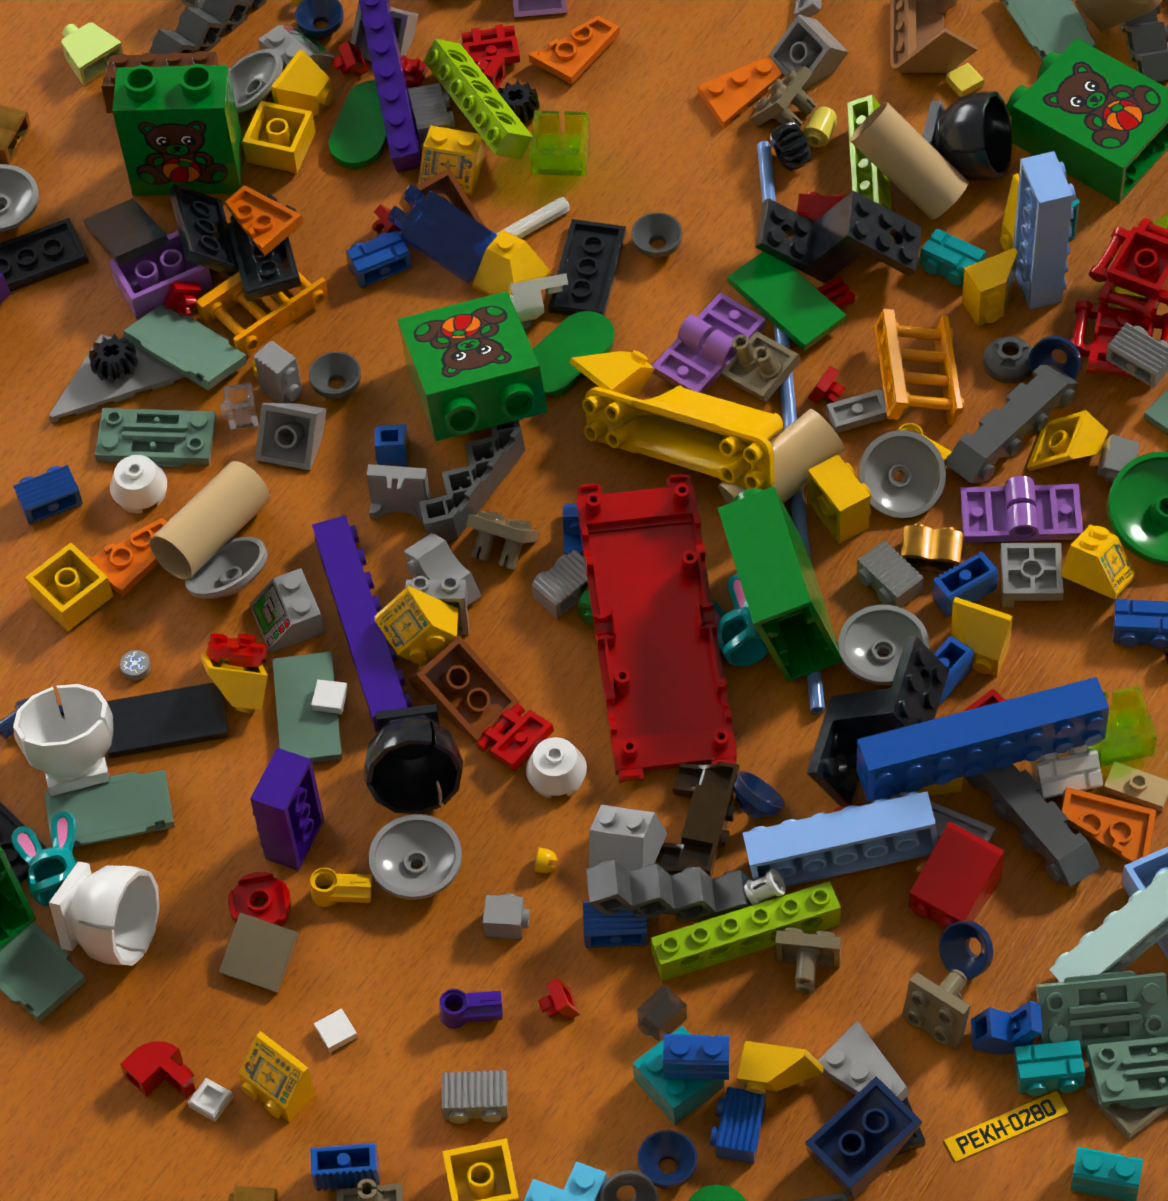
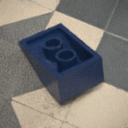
(863, 1137)

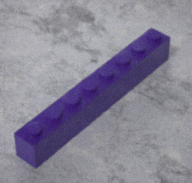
(391, 84)
(357, 612)

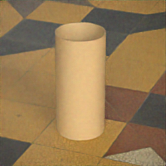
(909, 161)
(796, 450)
(209, 520)

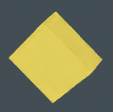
(964, 80)

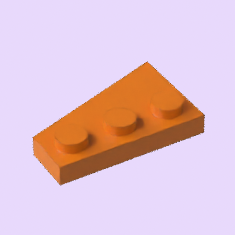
(577, 51)
(737, 89)
(262, 218)
(129, 560)
(1110, 822)

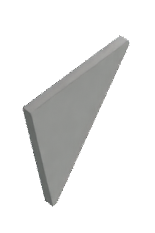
(88, 391)

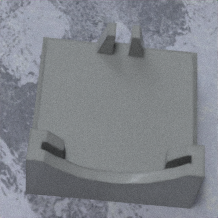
(397, 490)
(1031, 572)

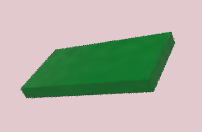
(786, 299)

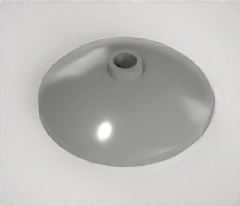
(253, 78)
(17, 196)
(920, 468)
(229, 569)
(877, 632)
(412, 842)

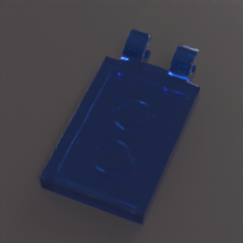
(442, 232)

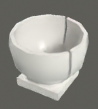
(67, 746)
(107, 912)

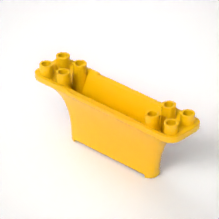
(688, 432)

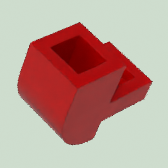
(155, 1063)

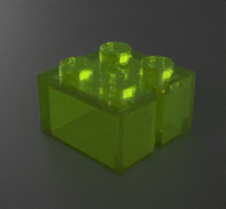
(556, 151)
(1123, 735)

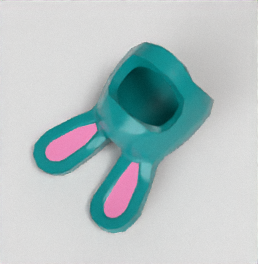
(736, 633)
(51, 865)

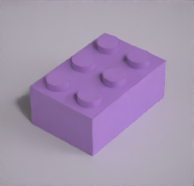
(149, 277)

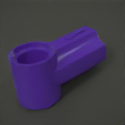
(474, 1007)

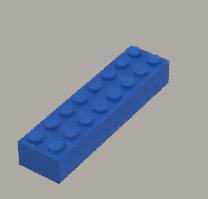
(982, 739)

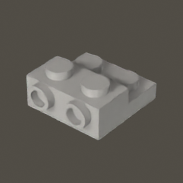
(449, 591)

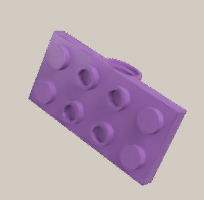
(706, 344)
(1021, 512)

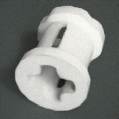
(765, 887)

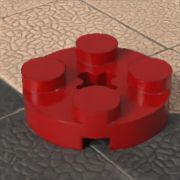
(240, 650)
(265, 886)

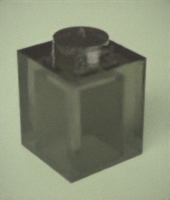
(661, 1014)

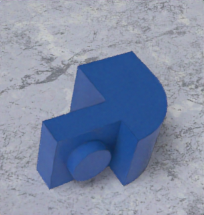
(391, 445)
(1001, 1031)

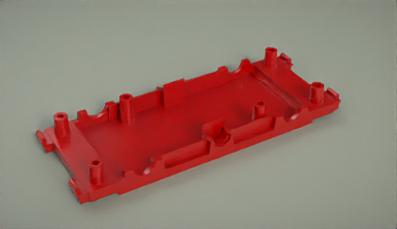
(655, 628)

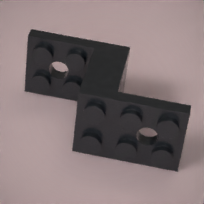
(838, 237)
(852, 716)

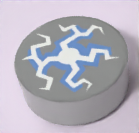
(135, 665)

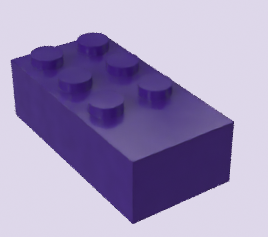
(287, 809)

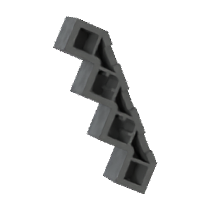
(201, 27)
(1148, 45)
(1003, 429)
(473, 485)
(1040, 824)
(655, 892)

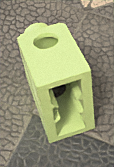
(89, 50)

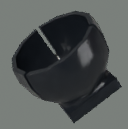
(972, 134)
(411, 761)

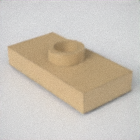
(1137, 786)

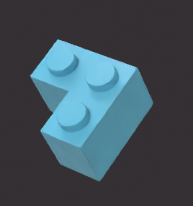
(582, 1185)

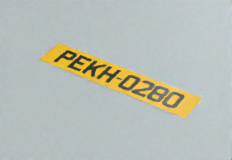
(1006, 1126)

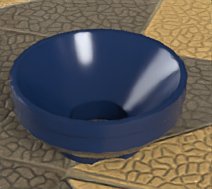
(314, 11)
(1042, 355)
(756, 796)
(956, 951)
(667, 1145)

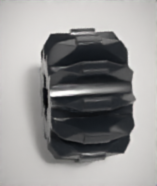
(521, 100)
(790, 146)
(113, 358)

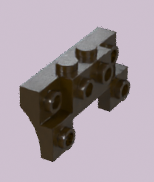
(707, 818)

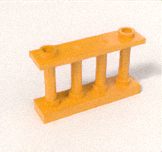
(231, 292)
(896, 376)

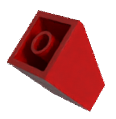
(956, 878)

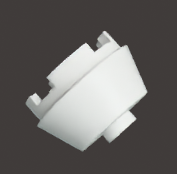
(138, 484)
(556, 768)

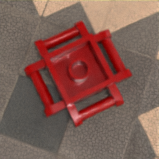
(1138, 267)
(1107, 325)

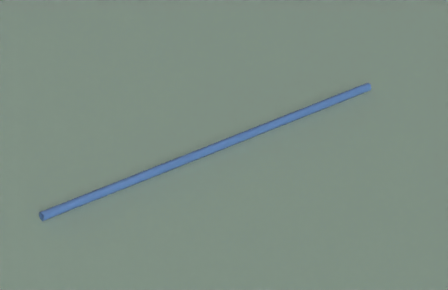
(789, 415)

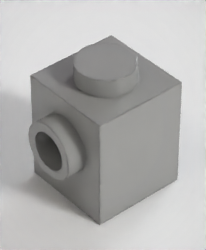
(1115, 455)
(505, 916)

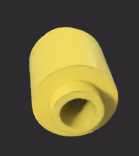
(820, 127)

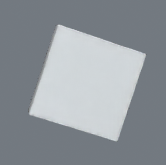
(329, 696)
(335, 1030)
(210, 1099)

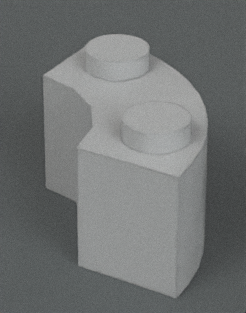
(435, 561)

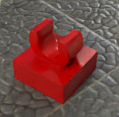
(350, 60)
(414, 71)
(494, 71)
(382, 213)
(182, 297)
(827, 387)
(559, 1001)

